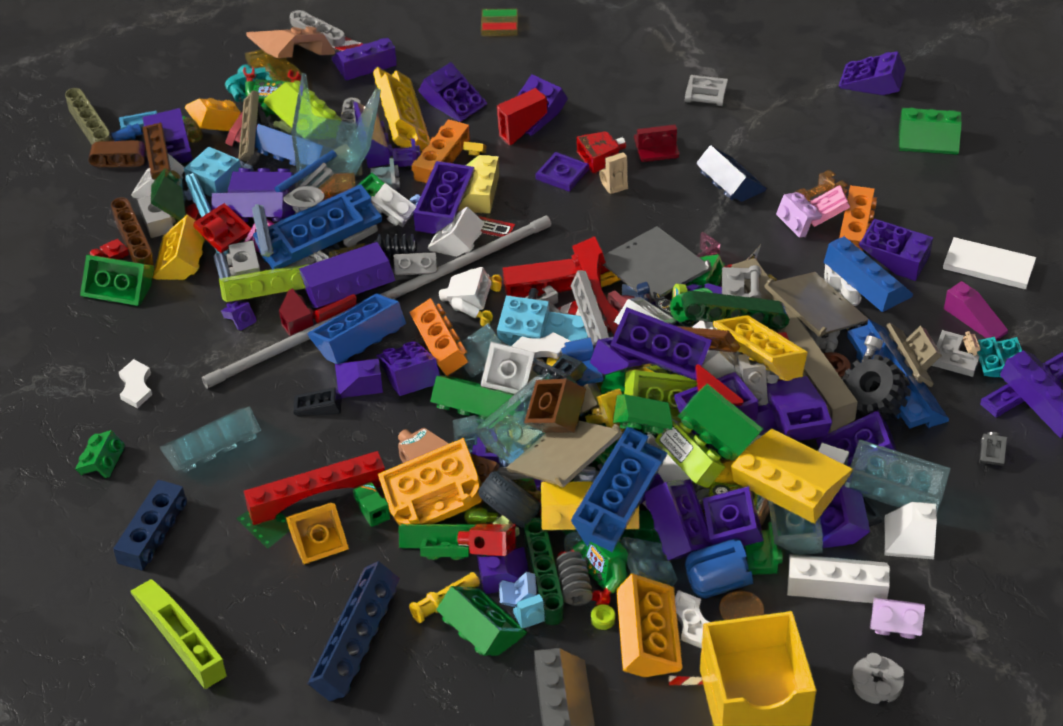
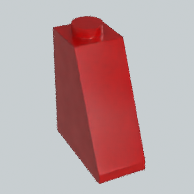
(520, 114)

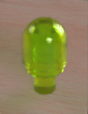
(479, 515)

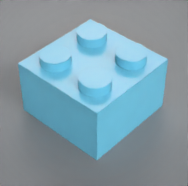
(213, 170)

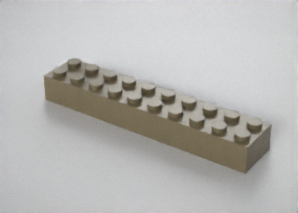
(827, 382)

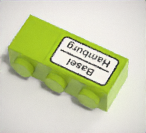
(691, 454)

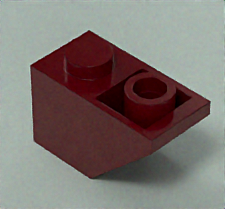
(294, 314)

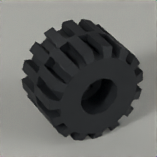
(878, 386)

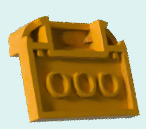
(432, 485)

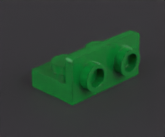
(764, 555)

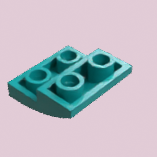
(994, 354)

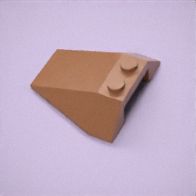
(281, 42)

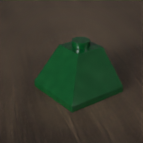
(169, 194)

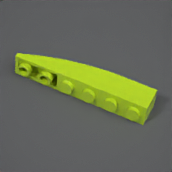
(261, 283)
(181, 633)

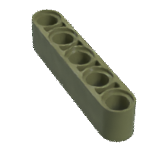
(86, 116)

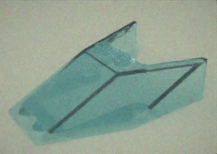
(318, 135)

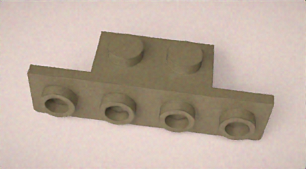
(918, 350)

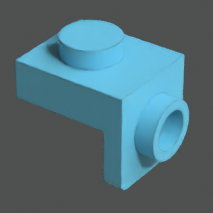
(530, 611)

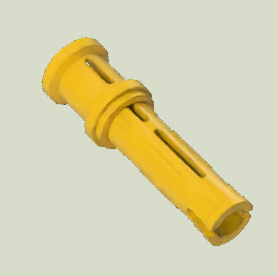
(429, 604)

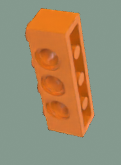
(442, 148)
(859, 214)
(439, 337)

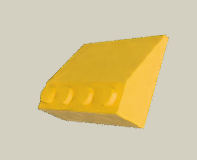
(790, 474)

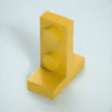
(606, 410)

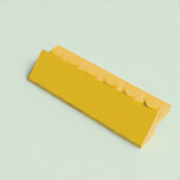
(401, 109)

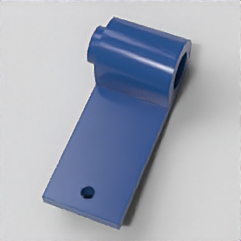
(583, 351)

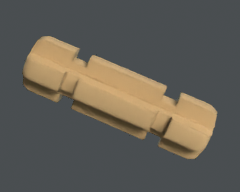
(971, 343)

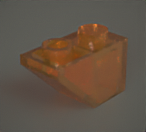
(337, 184)

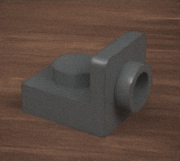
(993, 448)

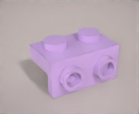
(797, 213)
(897, 617)

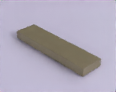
(248, 127)

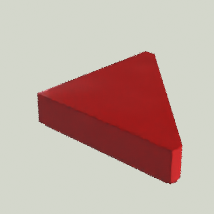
(704, 377)

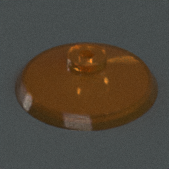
(740, 605)

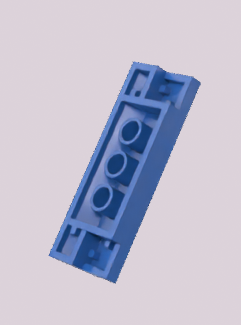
(320, 226)
(921, 404)
(618, 490)

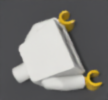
(469, 293)

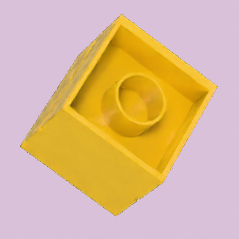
(756, 672)

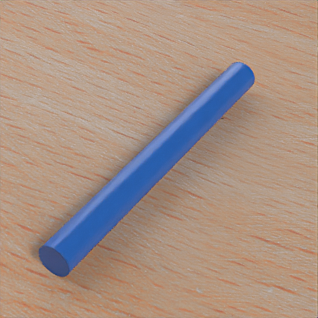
(305, 172)

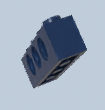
(150, 525)

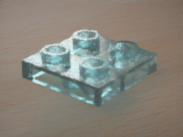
(477, 349)
(649, 560)

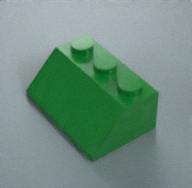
(929, 131)
(116, 280)
(719, 422)
(479, 620)

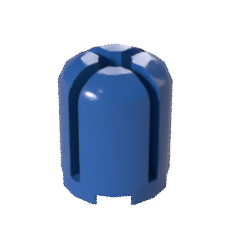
(718, 569)

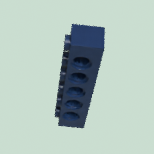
(354, 632)

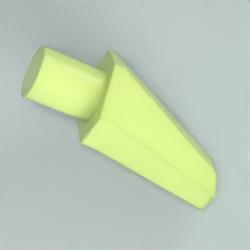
(283, 126)

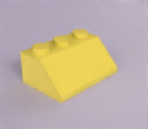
(483, 184)

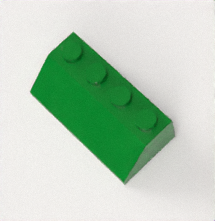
(467, 396)

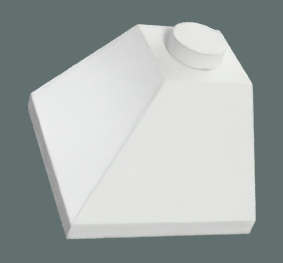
(911, 531)

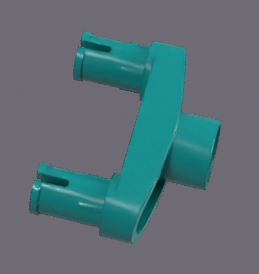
(236, 84)

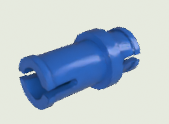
(127, 133)

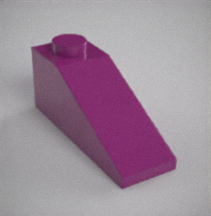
(973, 310)

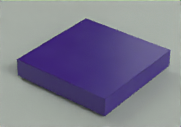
(562, 171)

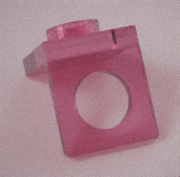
(714, 249)

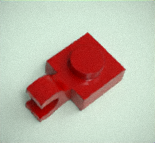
(113, 249)

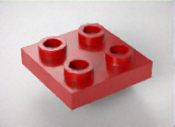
(222, 227)

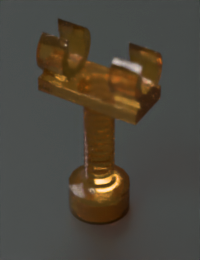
(825, 183)

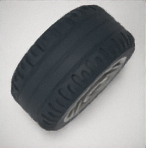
(509, 499)

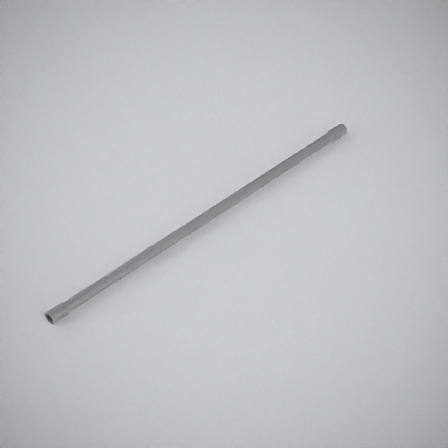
(534, 227)

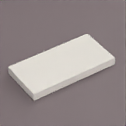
(989, 263)

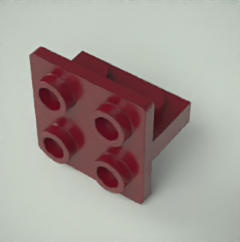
(657, 143)

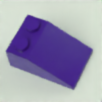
(869, 429)

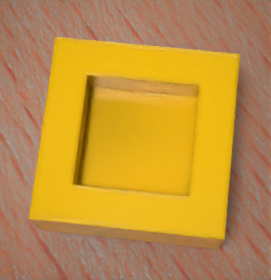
(474, 148)

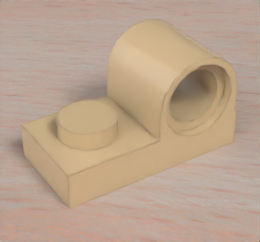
(615, 175)

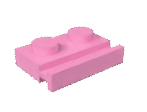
(830, 204)

